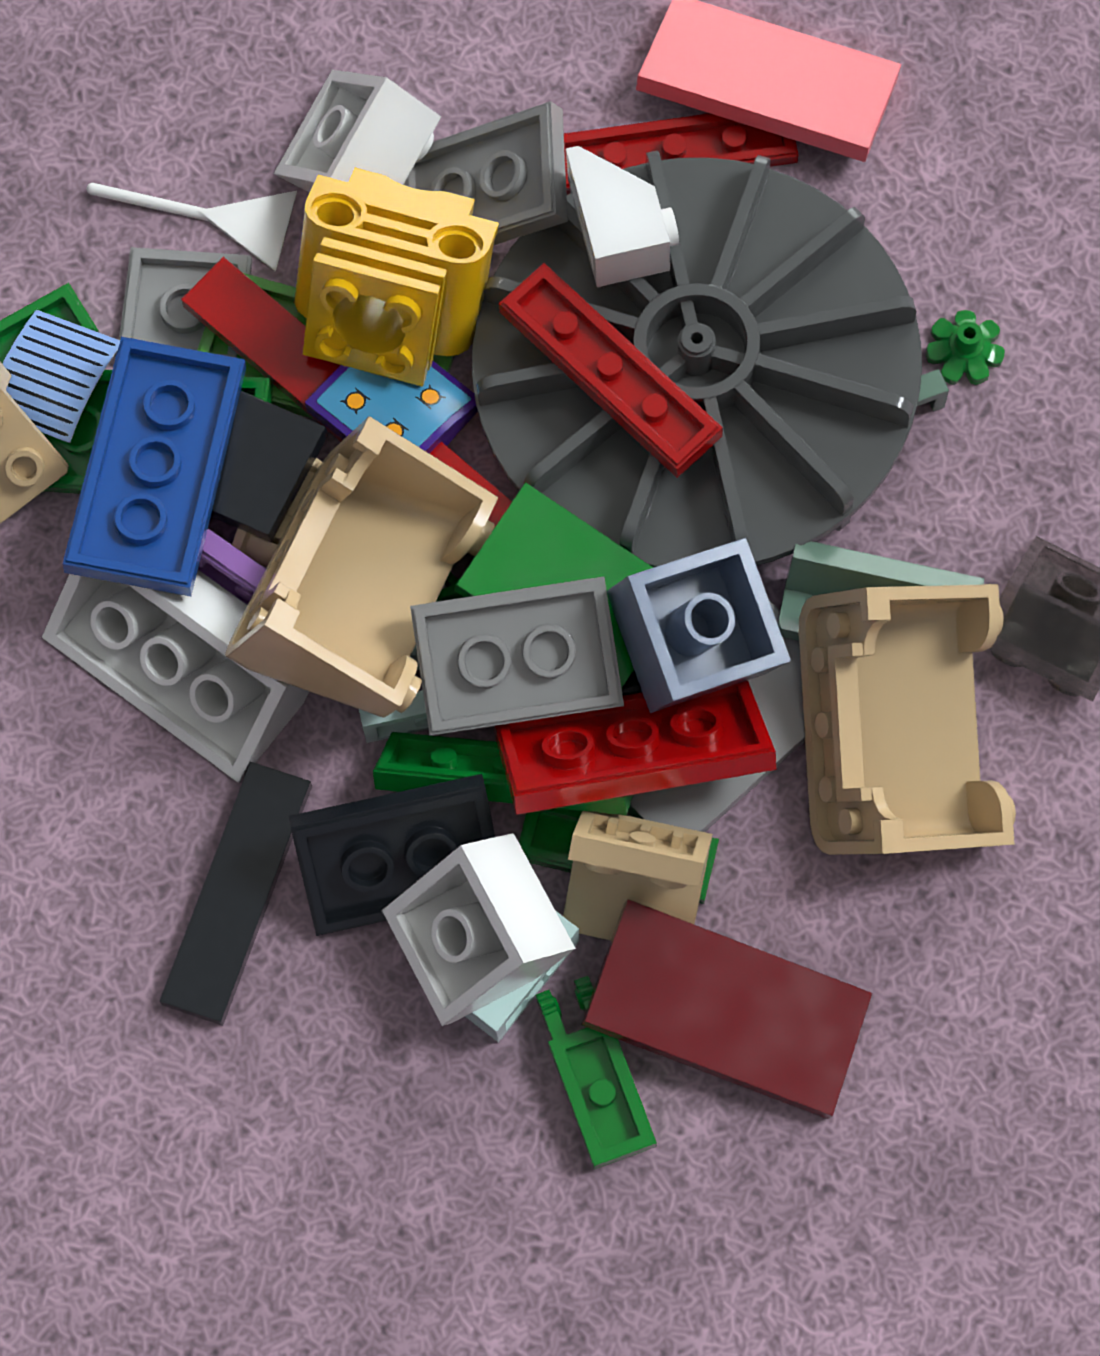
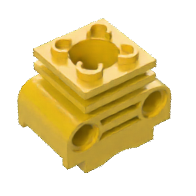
(390, 274)

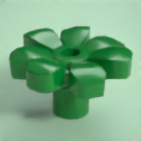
(965, 348)

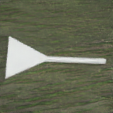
(254, 224)

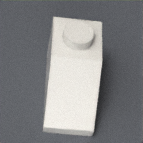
(619, 219)

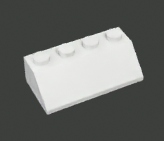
(172, 664)

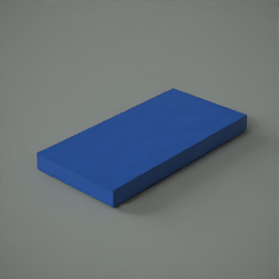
(155, 466)

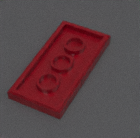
(727, 1009)

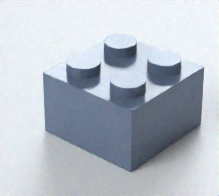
(697, 625)

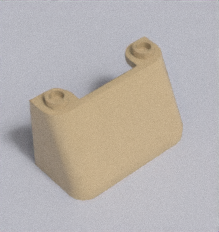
(356, 555)
(898, 719)

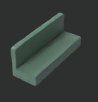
(830, 569)

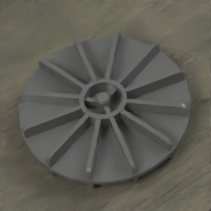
(769, 320)

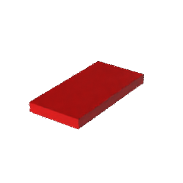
(632, 750)

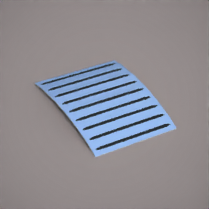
(56, 371)

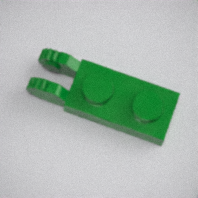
(597, 1084)

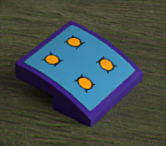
(414, 412)

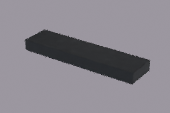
(235, 894)

